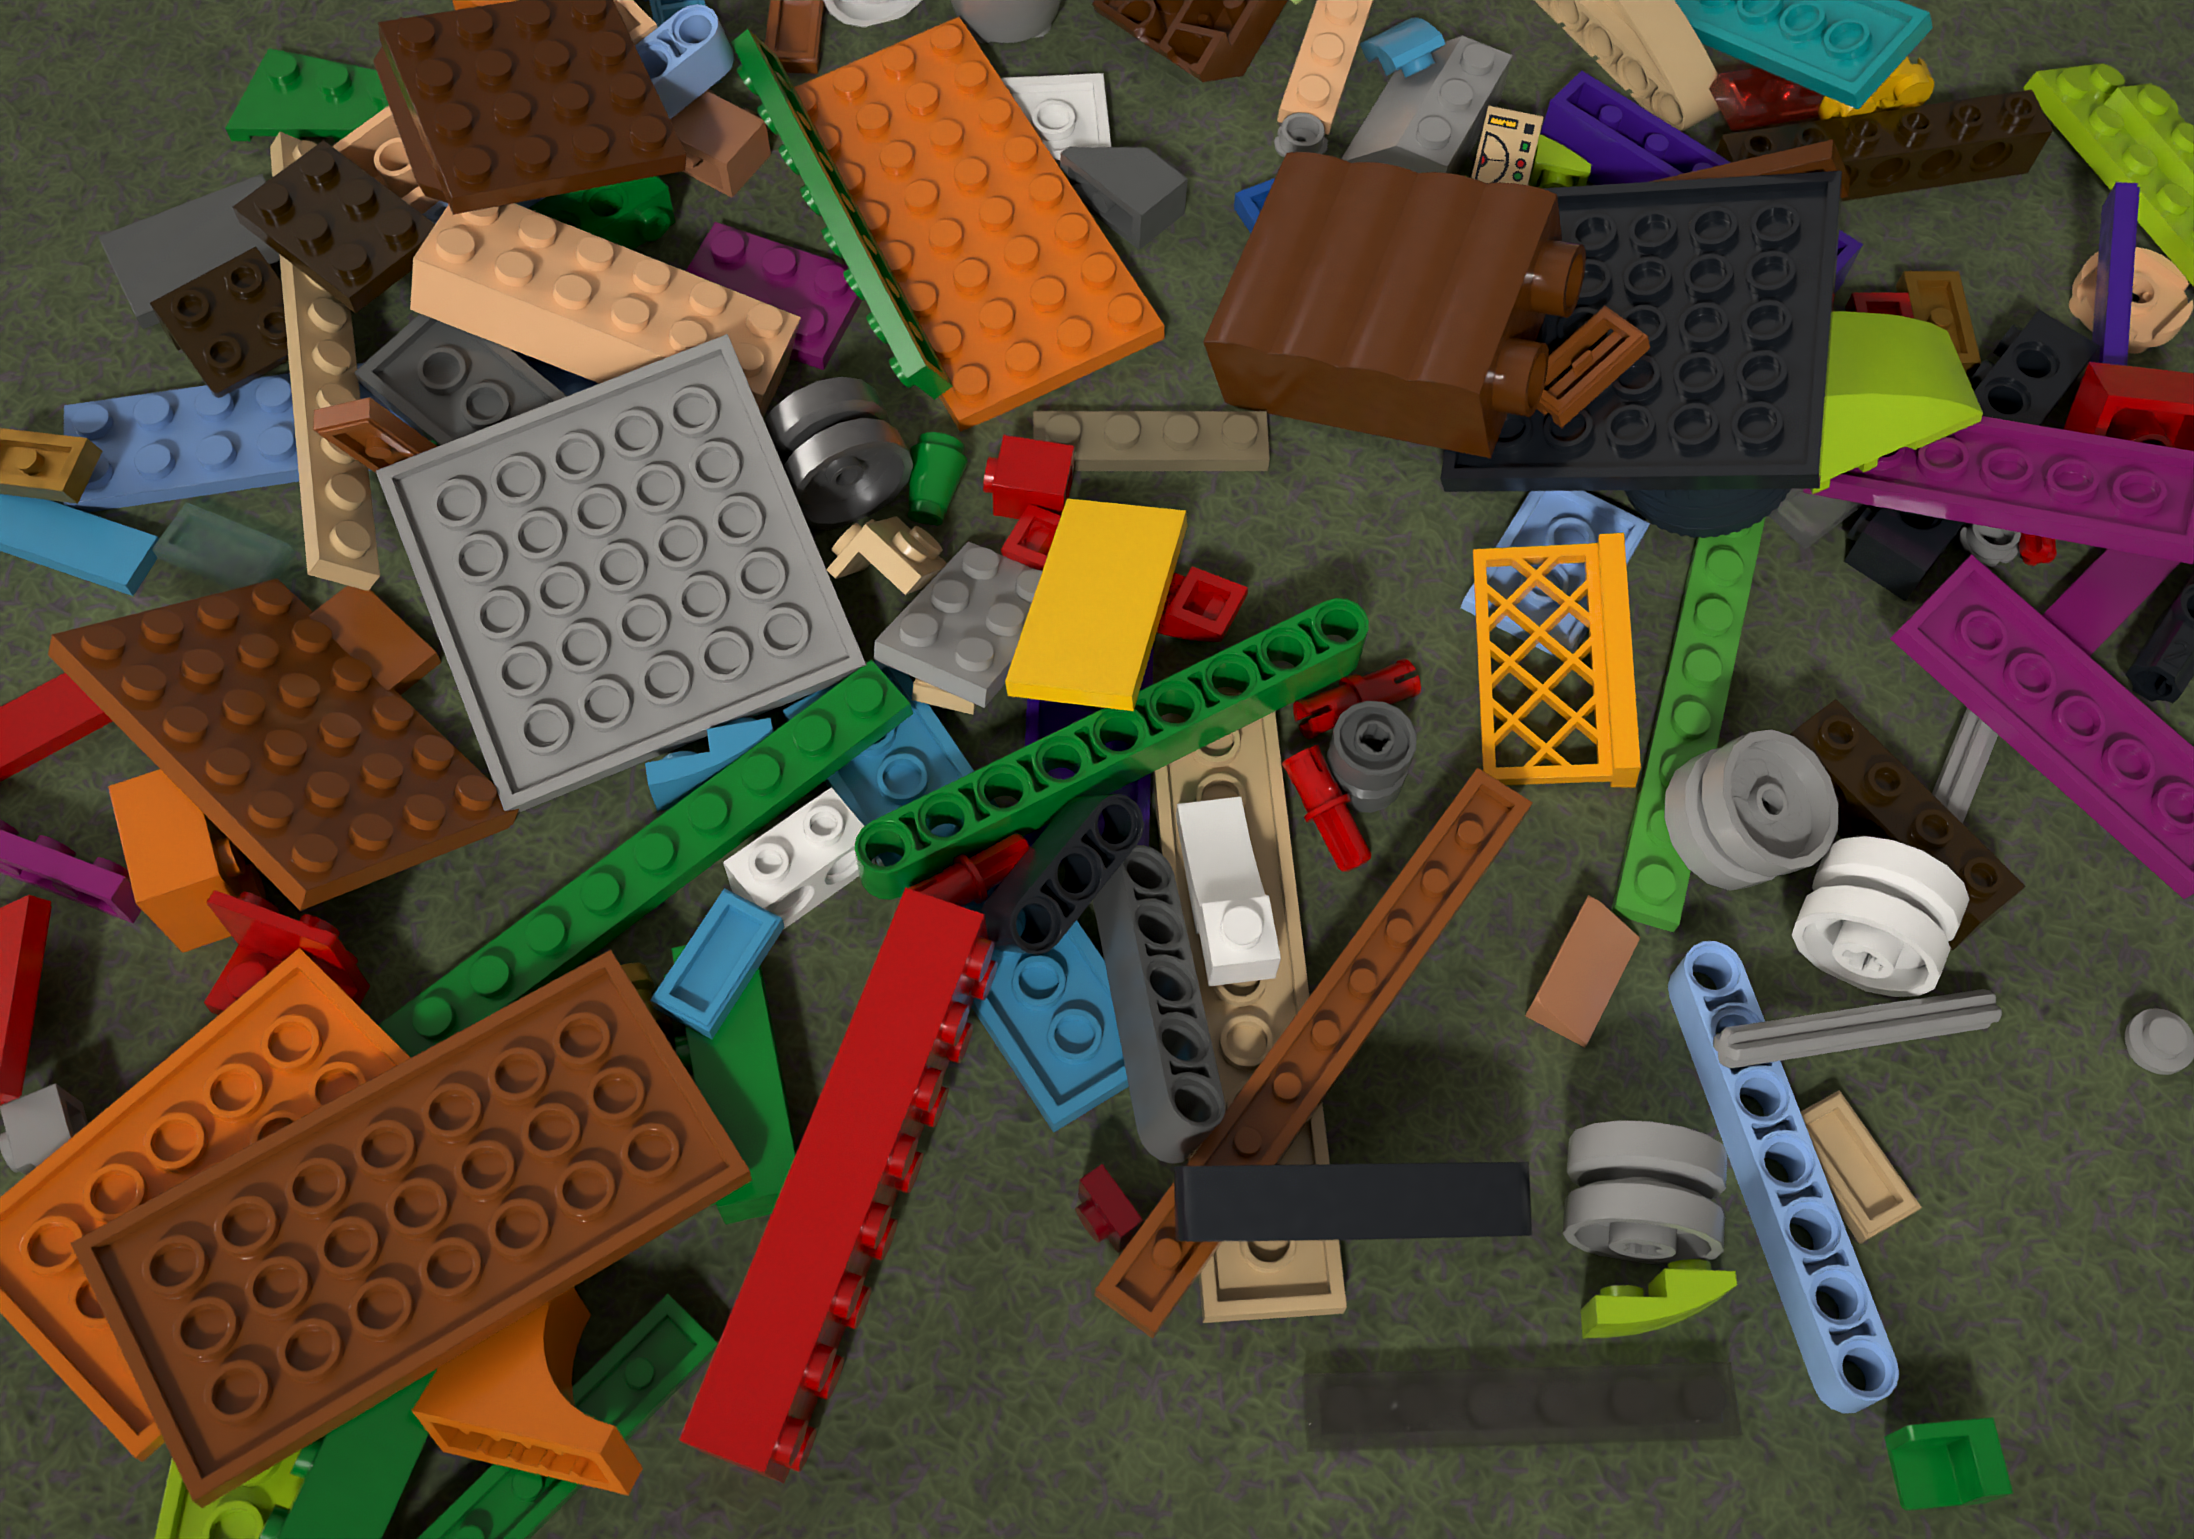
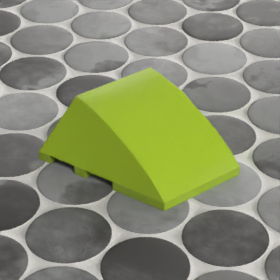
(1890, 389)

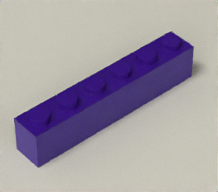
(1636, 146)

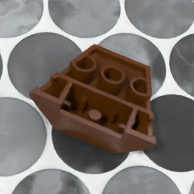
(1199, 36)

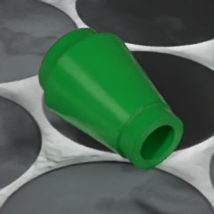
(935, 476)

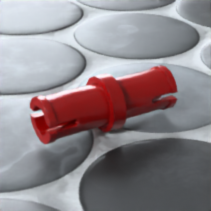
(1354, 689)

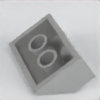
(1435, 114)

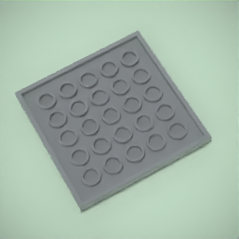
(619, 573)

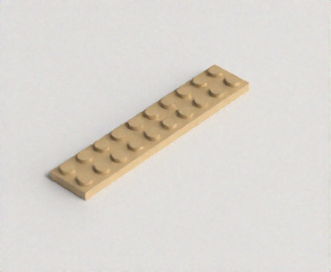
(1249, 1017)

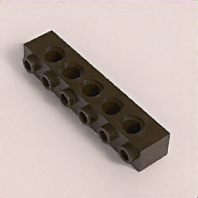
(1916, 144)

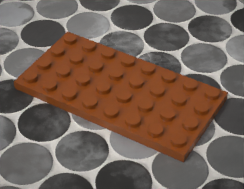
(404, 1224)

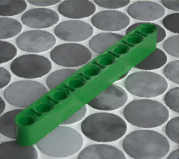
(1100, 770)

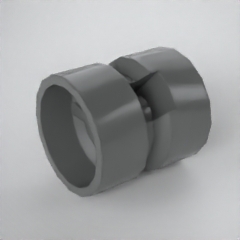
(1371, 754)

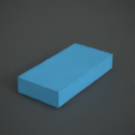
(717, 963)

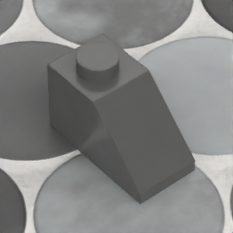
(1127, 189)

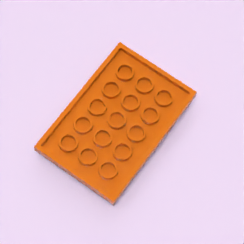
(236, 1081)

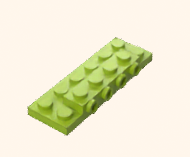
(2129, 138)

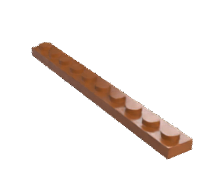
(1323, 1036)

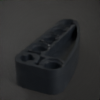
(1352, 1201)

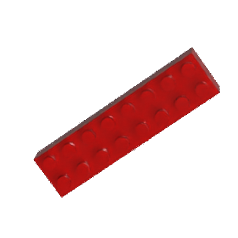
(842, 1189)

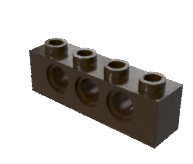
(1888, 802)

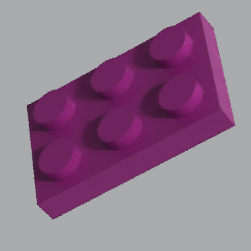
(784, 279)

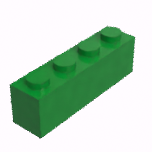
(747, 1093)
(354, 1473)

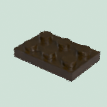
(336, 225)

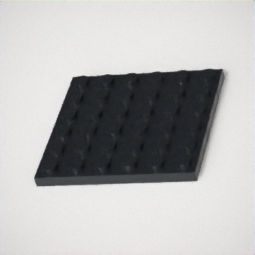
(1739, 333)

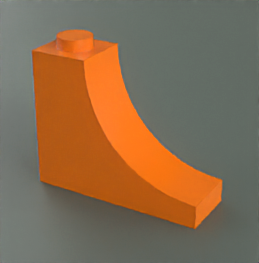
(516, 1404)

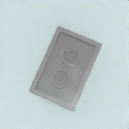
(963, 625)

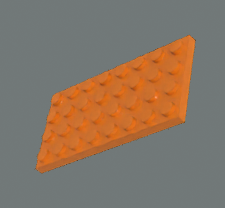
(977, 223)

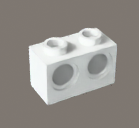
(799, 859)

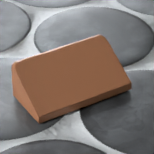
(1584, 973)

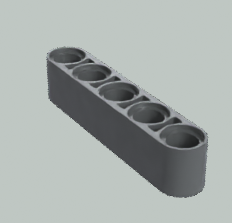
(1158, 1007)

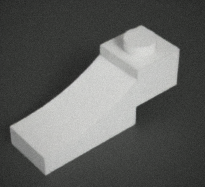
(1227, 892)

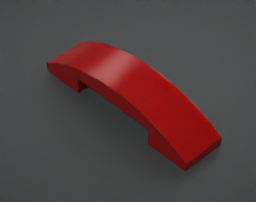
(1195, 607)

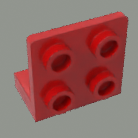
(269, 939)

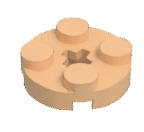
(2161, 305)

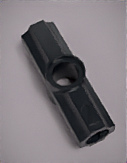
(2167, 657)

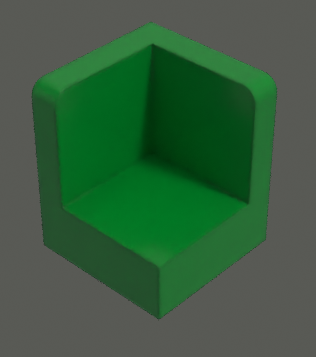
(1948, 1464)

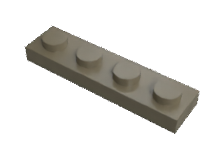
(1159, 439)

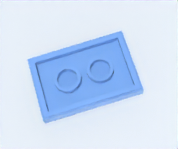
(1556, 520)

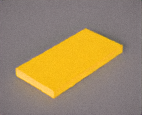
(1098, 605)

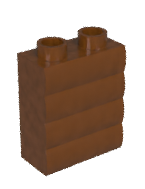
(1395, 302)

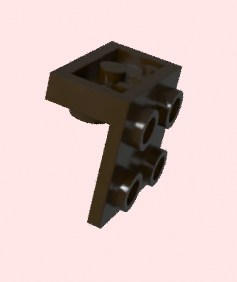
(228, 322)

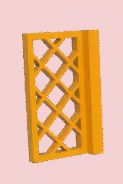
(1609, 674)

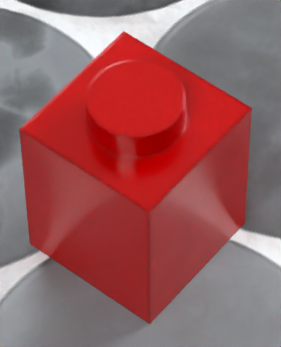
(1029, 474)

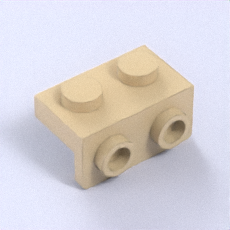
(900, 554)

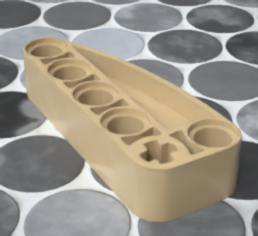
(1645, 50)

